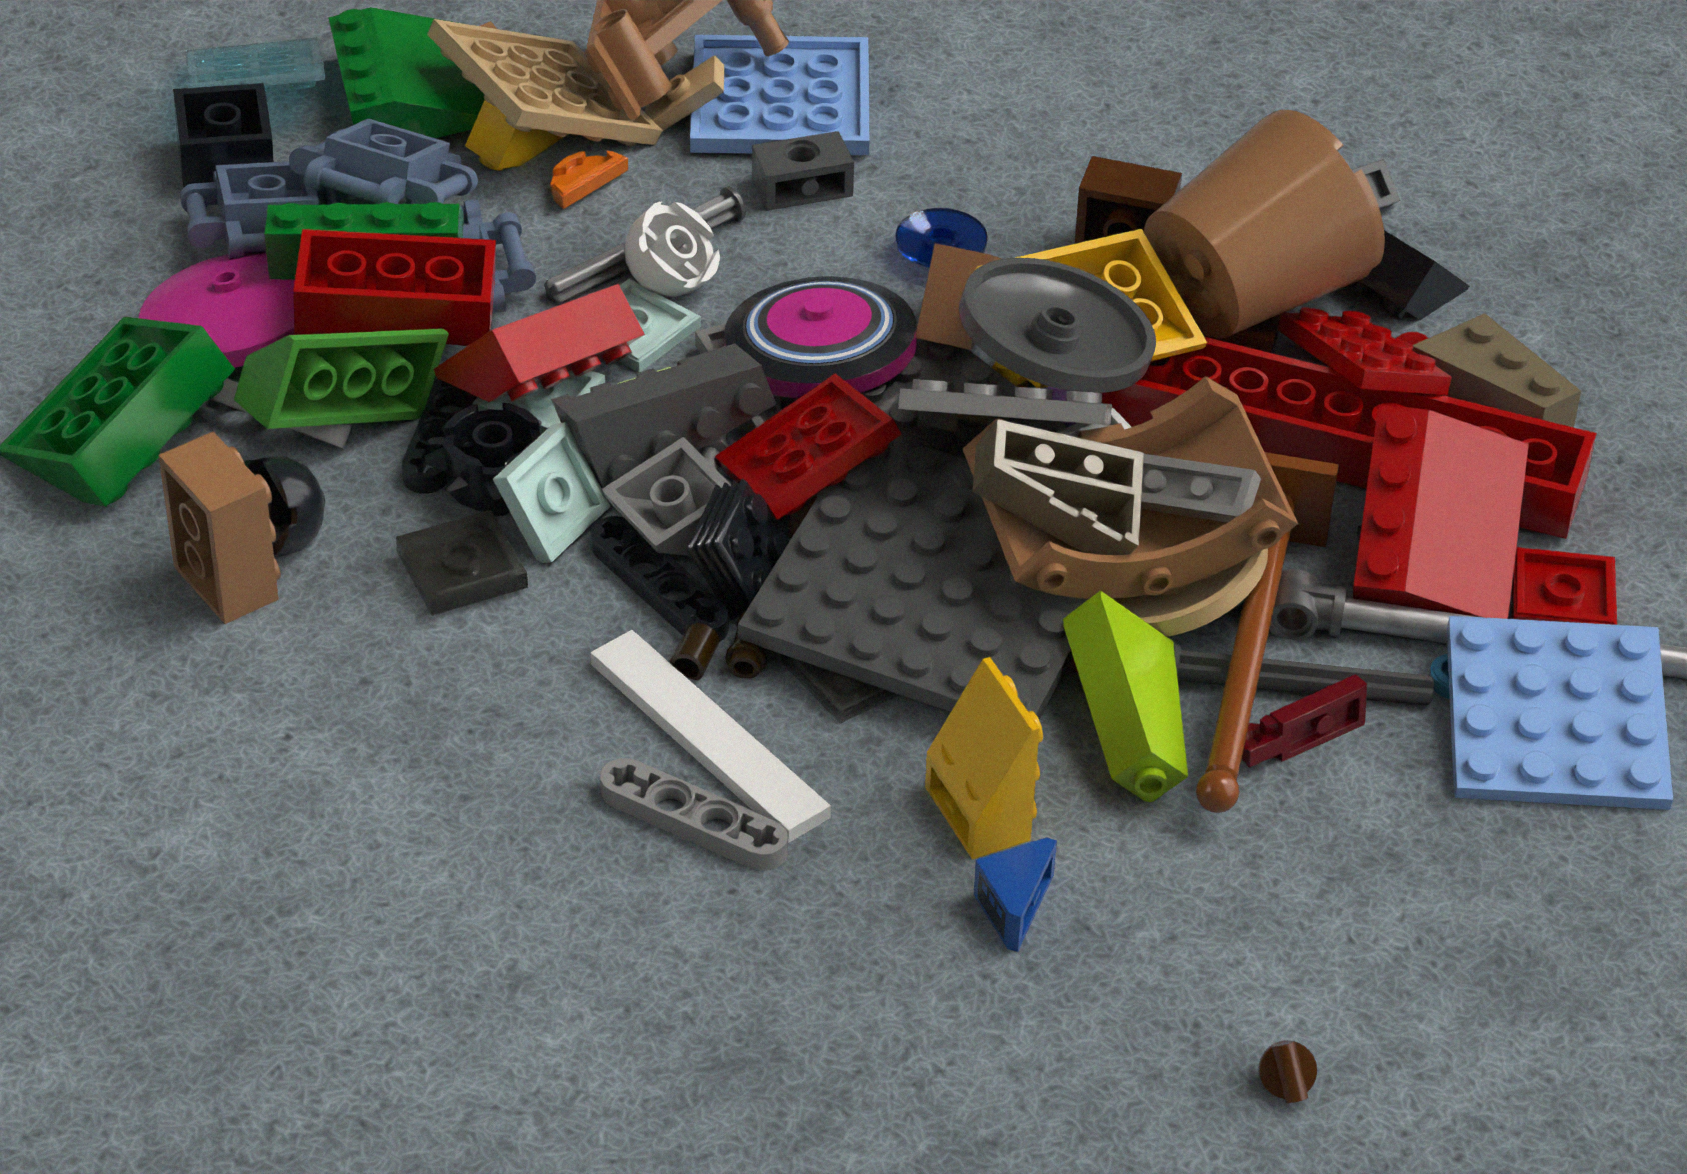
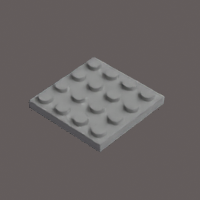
(989, 401)

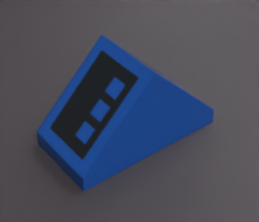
(1013, 886)

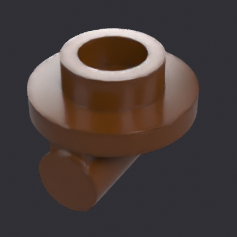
(1288, 1070)

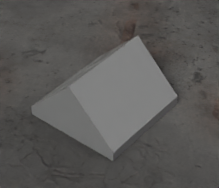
(666, 496)

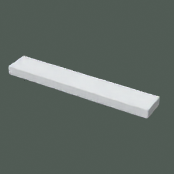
(710, 734)

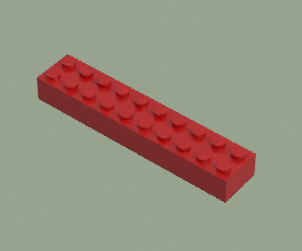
(1326, 418)

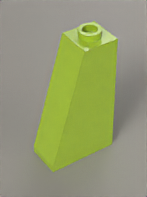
(1131, 695)

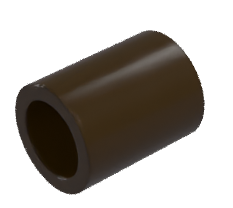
(695, 650)

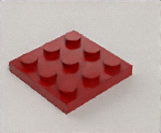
(809, 445)

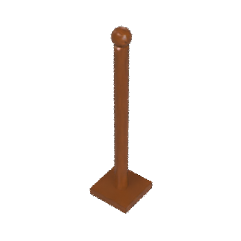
(1310, 493)

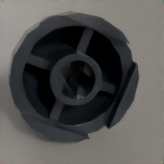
(295, 503)

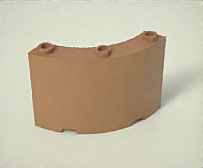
(1173, 549)

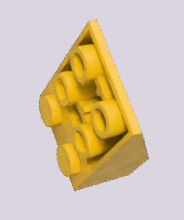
(986, 764)

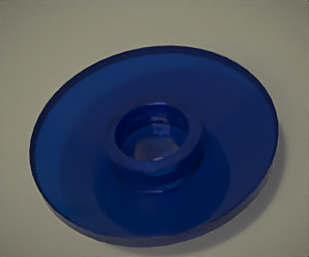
(943, 226)

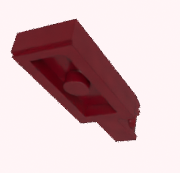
(1307, 722)

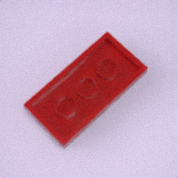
(1364, 352)

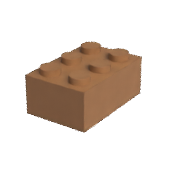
(220, 526)

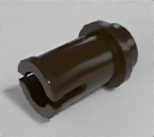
(745, 655)

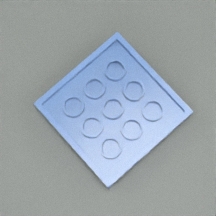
(796, 93)
(1558, 713)

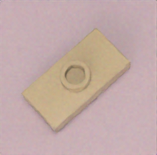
(688, 93)

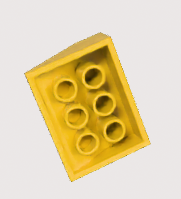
(1135, 270)

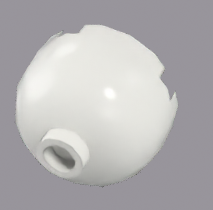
(671, 250)

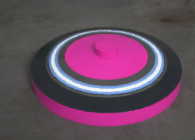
(823, 328)

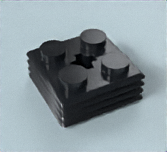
(736, 545)

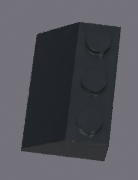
(1409, 281)

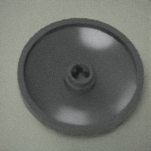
(1057, 325)

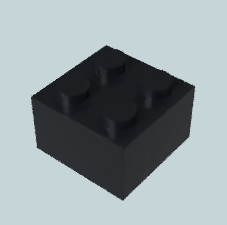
(221, 129)

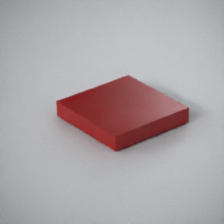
(1564, 587)

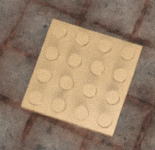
(540, 83)

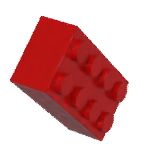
(394, 284)

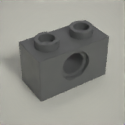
(802, 170)

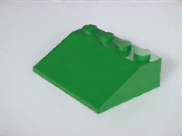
(399, 74)
(119, 408)

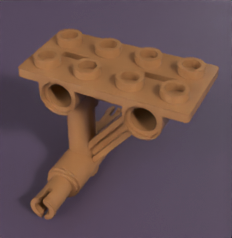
(637, 37)

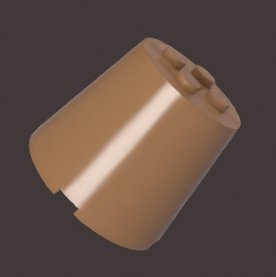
(1268, 226)

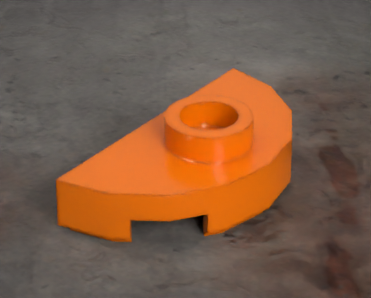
(581, 175)

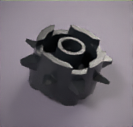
(478, 449)

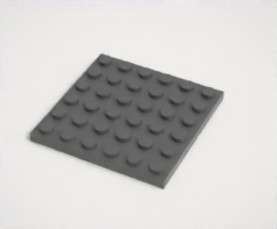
(909, 587)

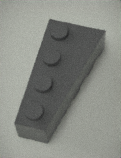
(641, 417)

